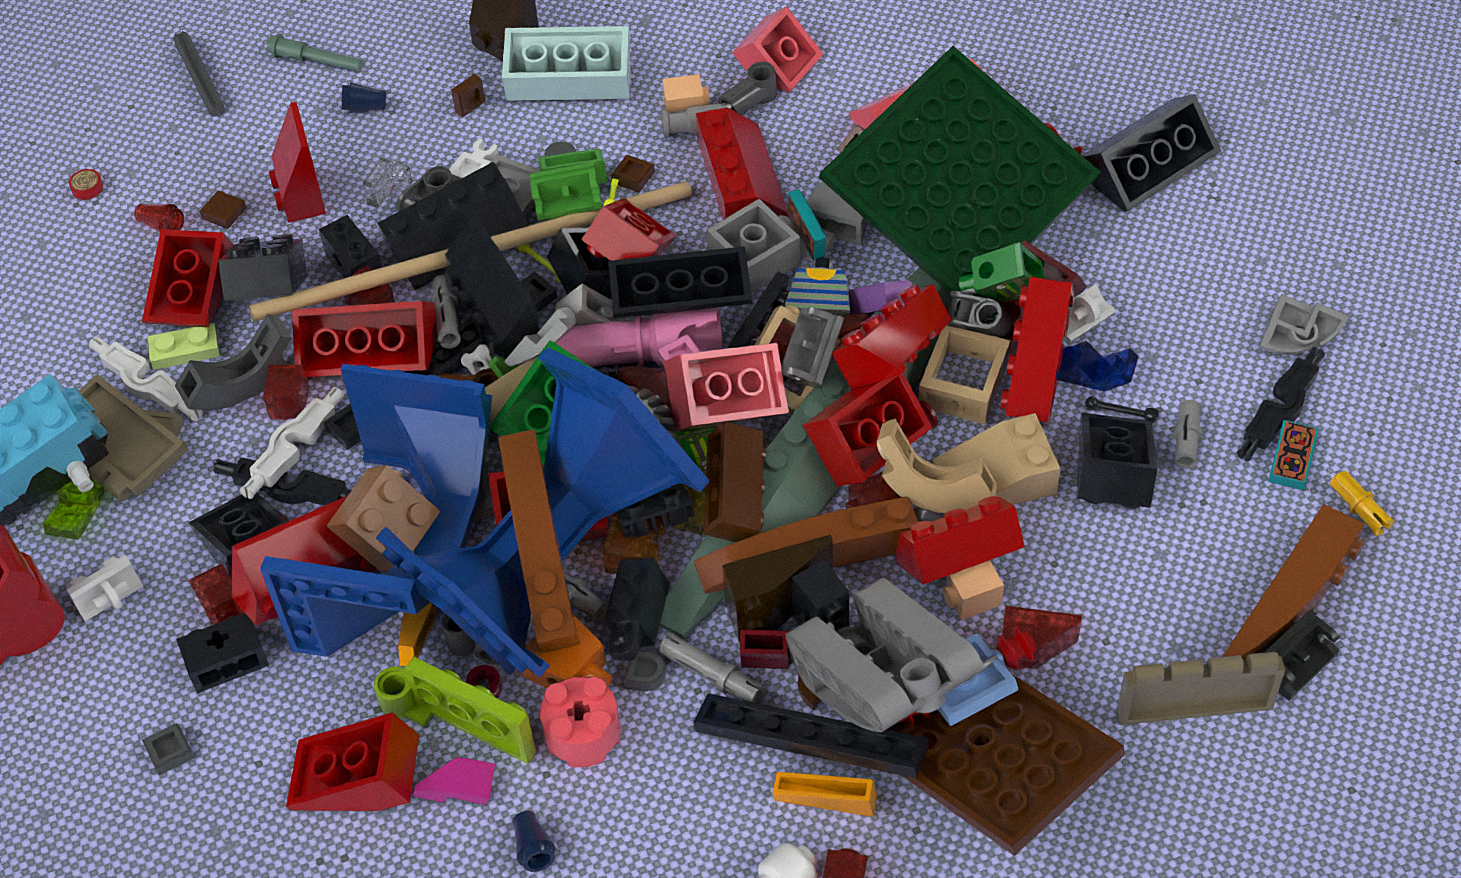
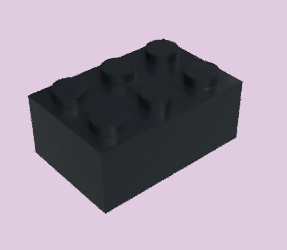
(263, 268)

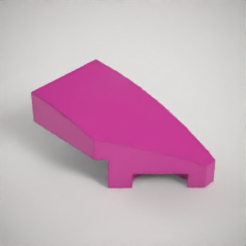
(458, 779)

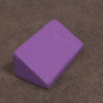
(874, 296)

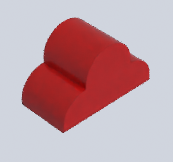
(27, 605)

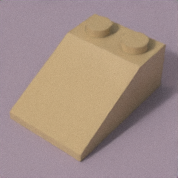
(1015, 456)

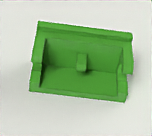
(565, 191)

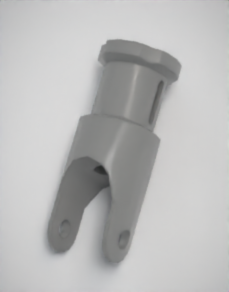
(685, 120)

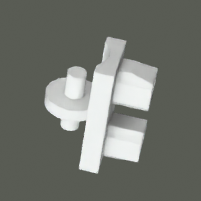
(1087, 312)
(104, 588)

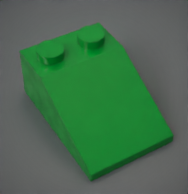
(531, 403)

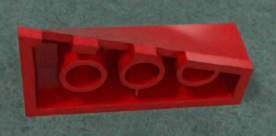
(892, 337)
(1038, 349)

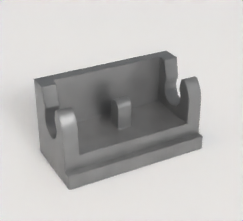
(811, 346)

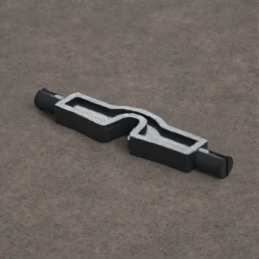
(1289, 390)
(305, 488)

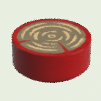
(86, 184)

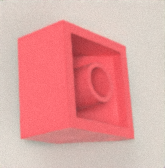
(783, 44)

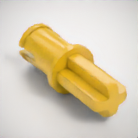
(1361, 502)

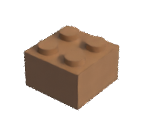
(379, 502)

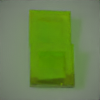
(73, 511)

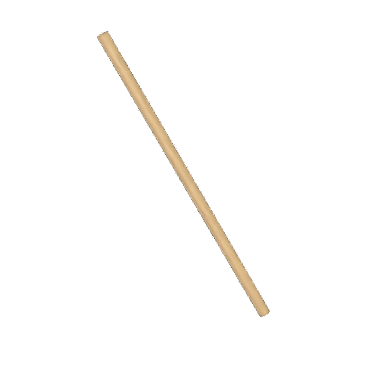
(438, 260)

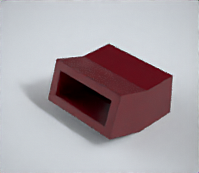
(764, 649)

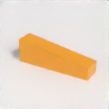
(414, 633)
(827, 792)

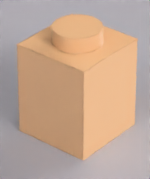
(684, 92)
(974, 590)

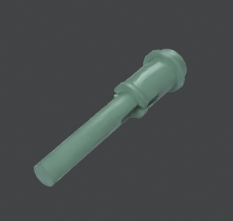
(281, 46)

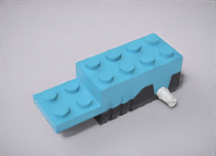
(45, 444)

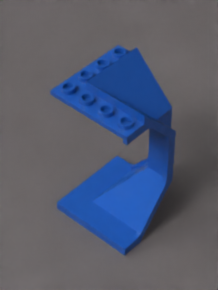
(406, 422)
(598, 460)

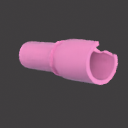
(641, 338)

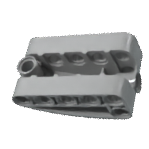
(887, 664)

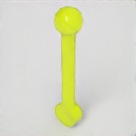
(612, 192)
(526, 248)

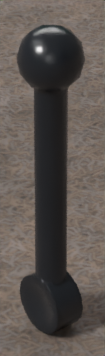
(1149, 414)

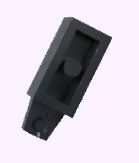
(635, 607)

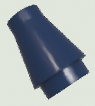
(362, 98)
(533, 845)

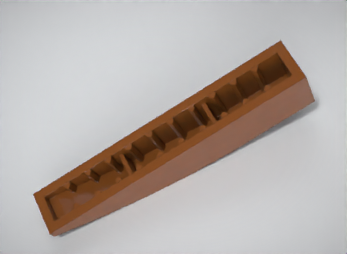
(856, 533)
(537, 542)
(1301, 581)

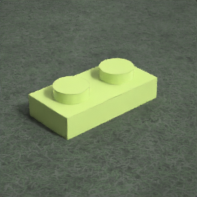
(183, 345)

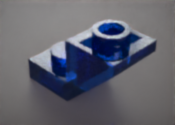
(1088, 368)

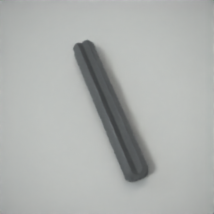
(199, 74)

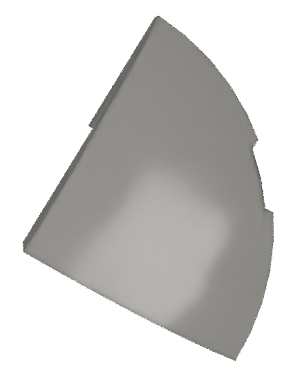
(1300, 327)
(554, 329)

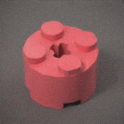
(580, 721)

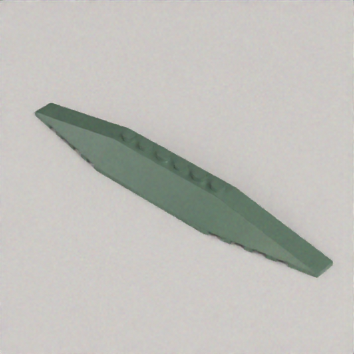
(794, 482)

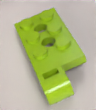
(469, 708)

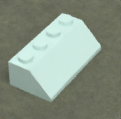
(566, 63)

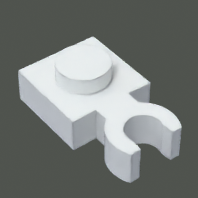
(469, 163)

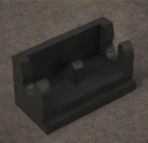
(1304, 652)

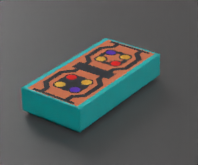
(806, 224)
(1293, 455)

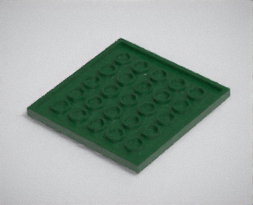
(958, 171)

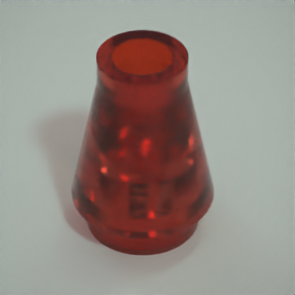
(160, 216)

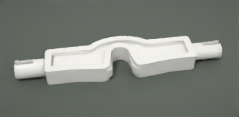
(133, 369)
(281, 453)

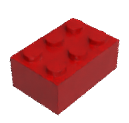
(850, 427)

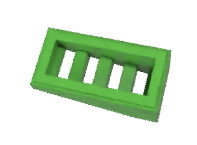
(575, 158)

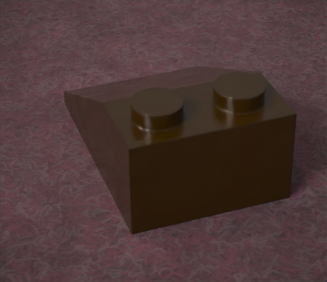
(491, 18)
(761, 586)

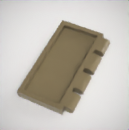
(136, 442)
(1200, 689)

